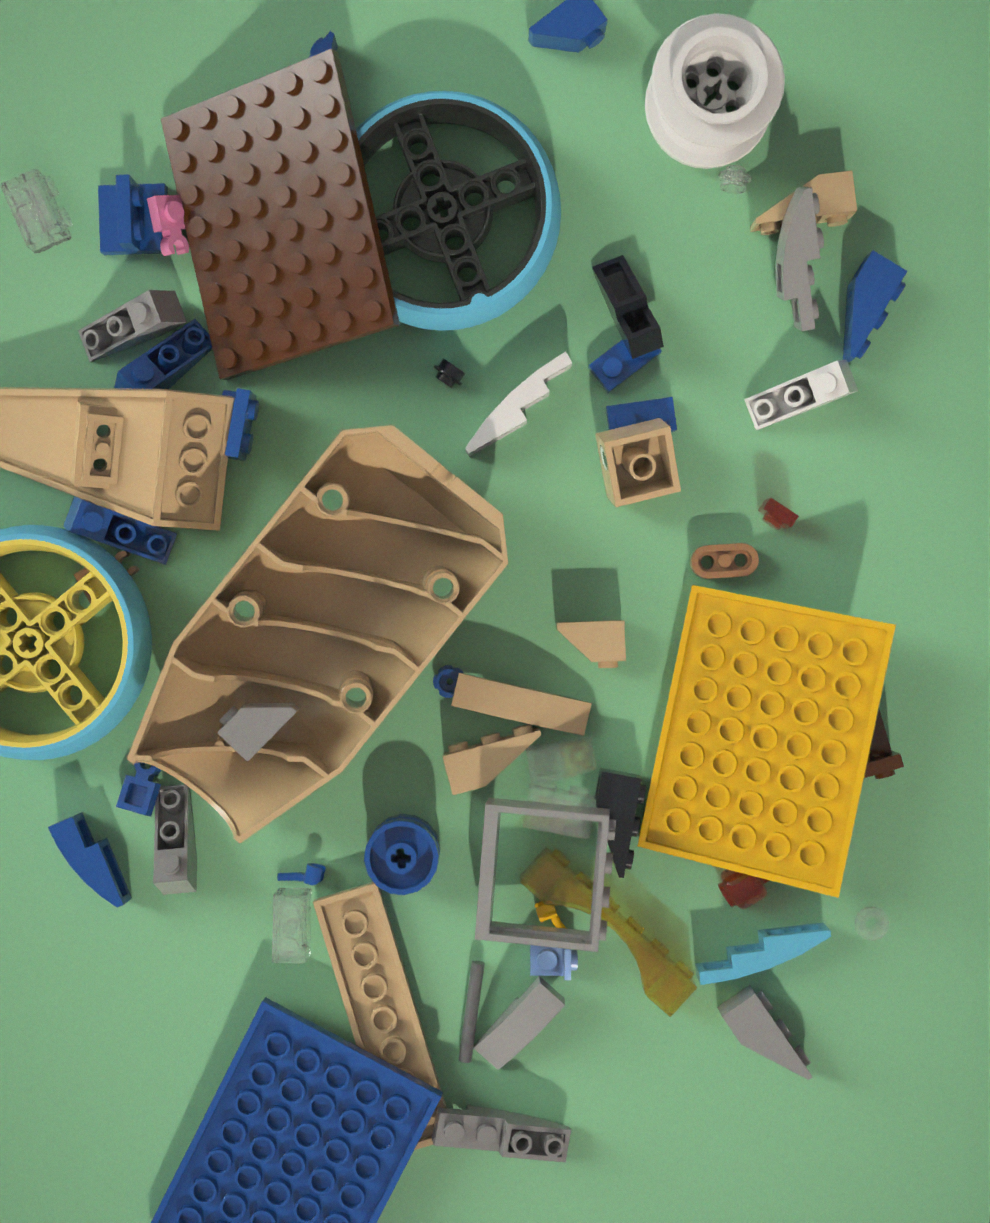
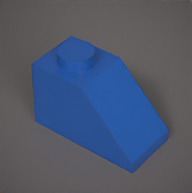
(570, 27)

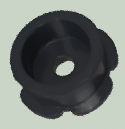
(449, 373)

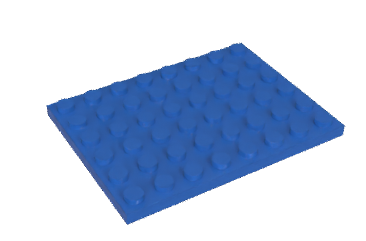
(299, 1131)

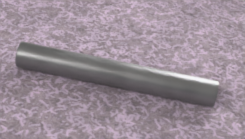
(471, 1011)

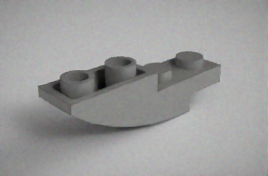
(797, 244)
(501, 1131)

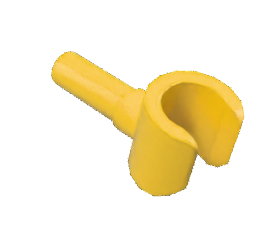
(548, 912)

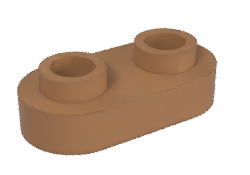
(723, 560)

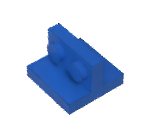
(126, 218)

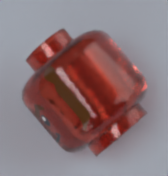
(742, 889)

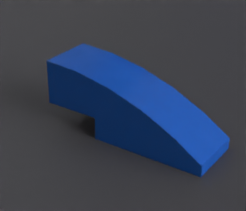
(91, 859)

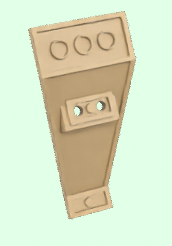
(158, 452)

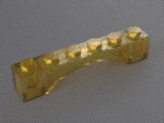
(558, 884)

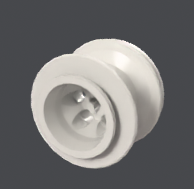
(677, 113)

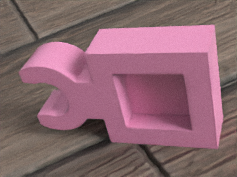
(168, 218)

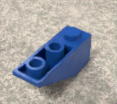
(867, 297)
(167, 360)
(119, 530)

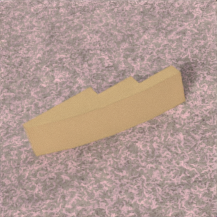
(521, 704)

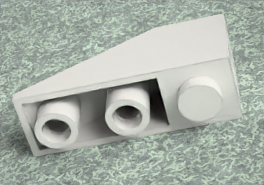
(801, 394)

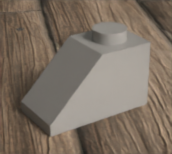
(254, 725)

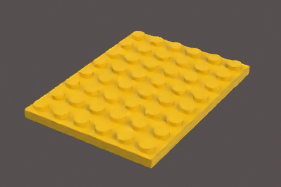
(766, 738)

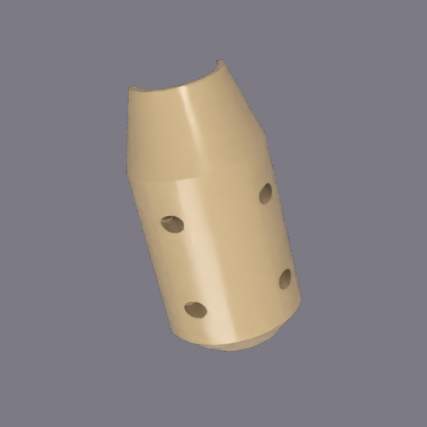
(336, 609)

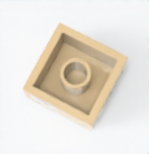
(638, 462)

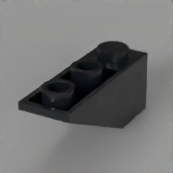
(620, 794)

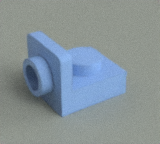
(552, 961)

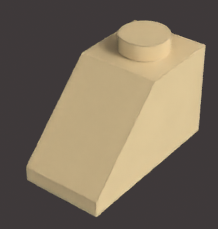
(597, 640)

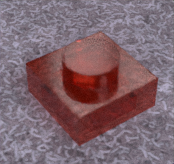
(776, 514)

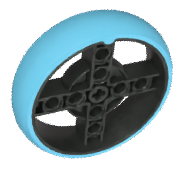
(531, 176)

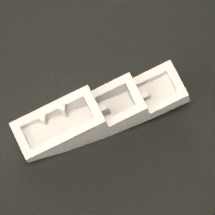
(508, 414)

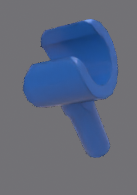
(312, 876)

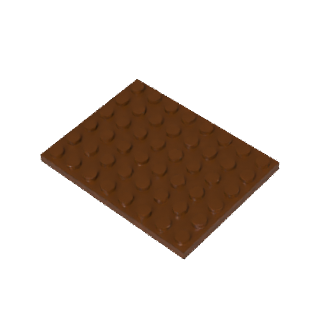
(280, 217)

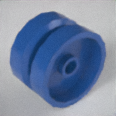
(397, 873)

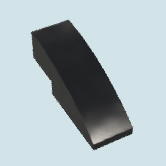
(628, 307)

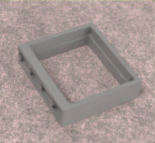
(541, 935)

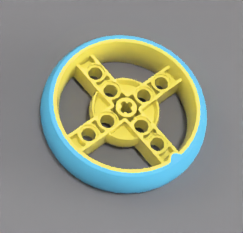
(35, 614)

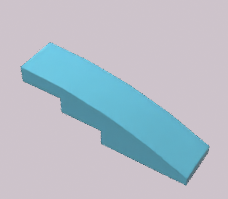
(774, 948)

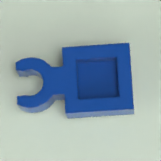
(140, 792)

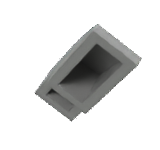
(520, 1023)

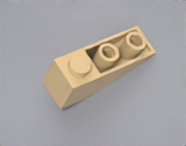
(835, 198)
(480, 763)

